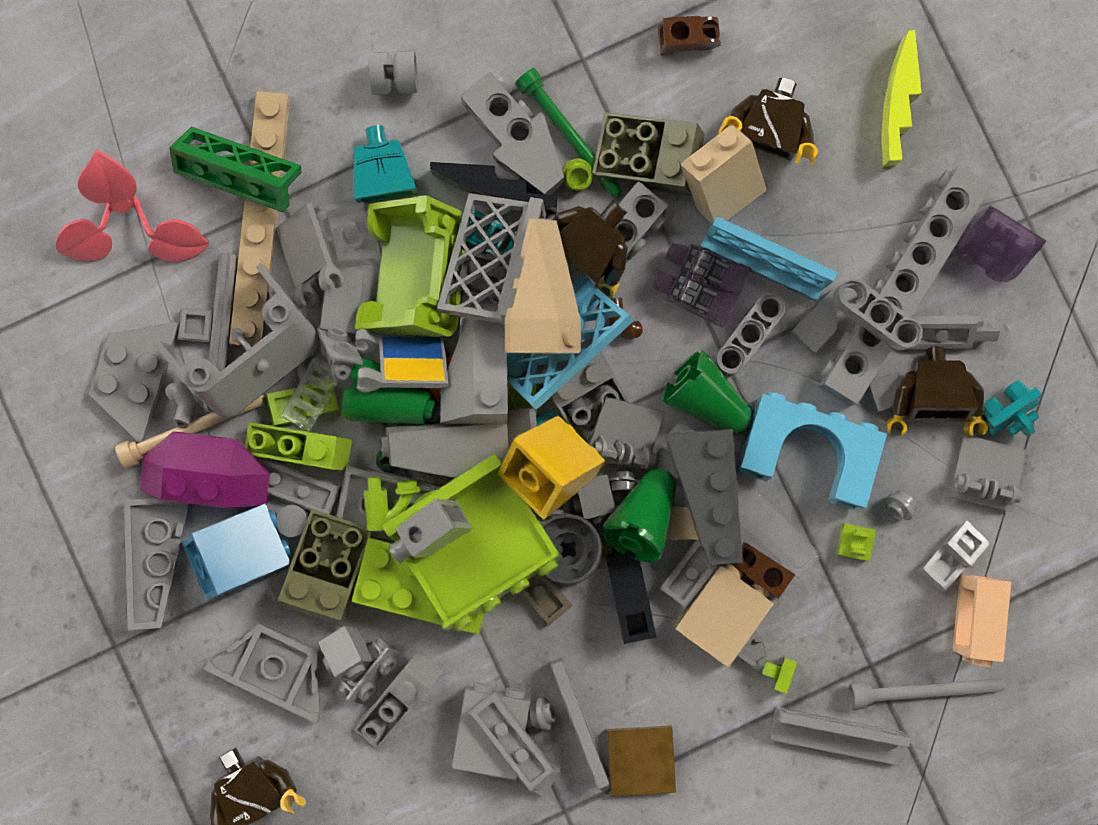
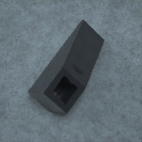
(629, 596)

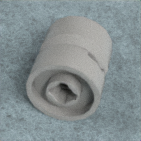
(405, 72)

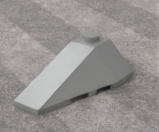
(477, 374)

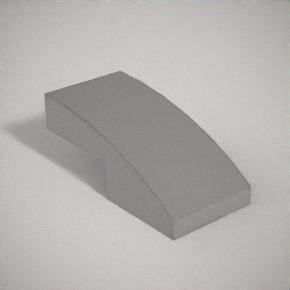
(953, 556)

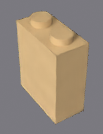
(724, 175)
(724, 614)

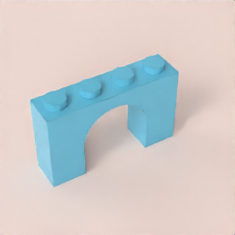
(855, 445)

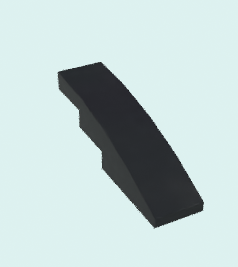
(482, 181)

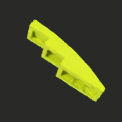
(902, 88)

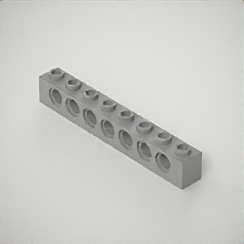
(969, 192)

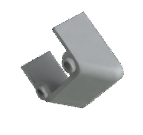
(241, 382)

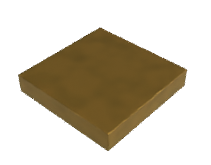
(641, 760)

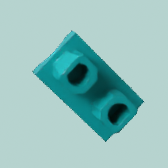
(1022, 401)

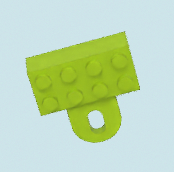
(394, 587)

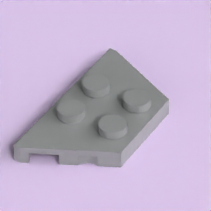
(132, 376)
(273, 669)

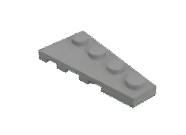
(151, 552)

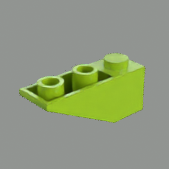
(298, 446)

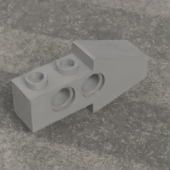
(528, 159)

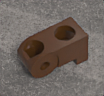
(688, 34)
(764, 570)

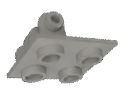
(626, 433)
(988, 473)

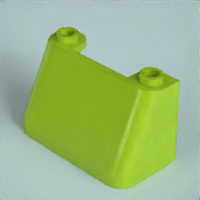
(414, 263)

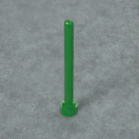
(531, 84)

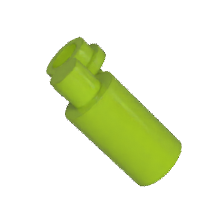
(377, 504)

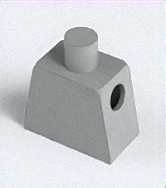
(430, 530)

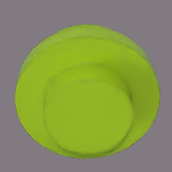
(577, 174)

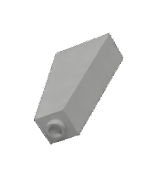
(444, 447)

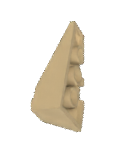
(545, 304)

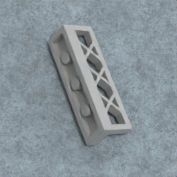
(838, 736)

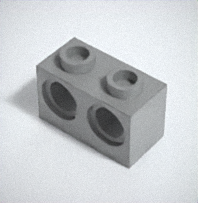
(637, 225)

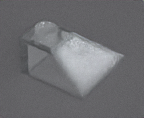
(347, 235)

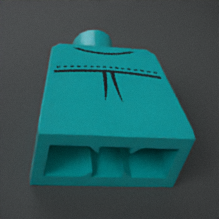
(381, 169)

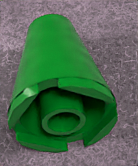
(707, 395)
(386, 403)
(643, 517)

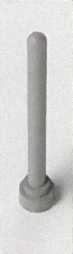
(862, 696)

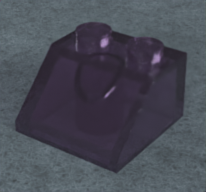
(998, 244)

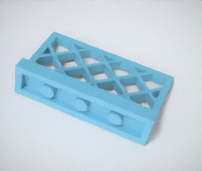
(768, 259)
(587, 298)

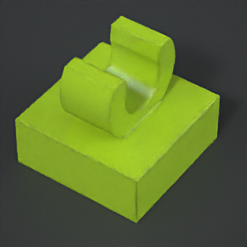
(856, 542)
(782, 673)

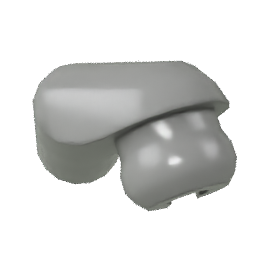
(186, 403)

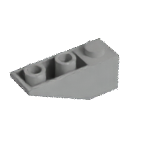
(398, 700)

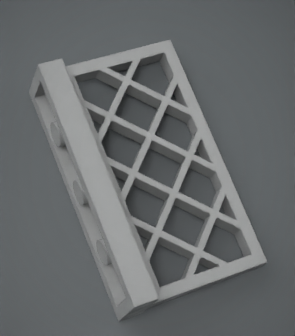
(531, 209)

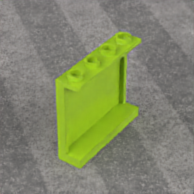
(488, 560)

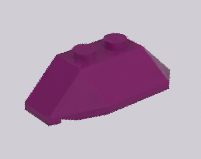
(204, 472)

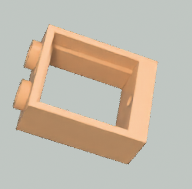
(981, 619)

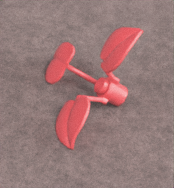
(110, 183)

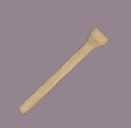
(131, 453)

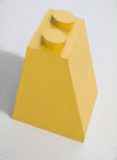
(549, 465)

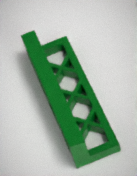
(229, 173)

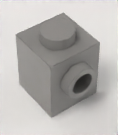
(595, 500)
(345, 653)

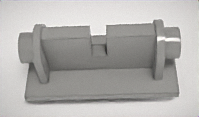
(338, 351)
(365, 686)

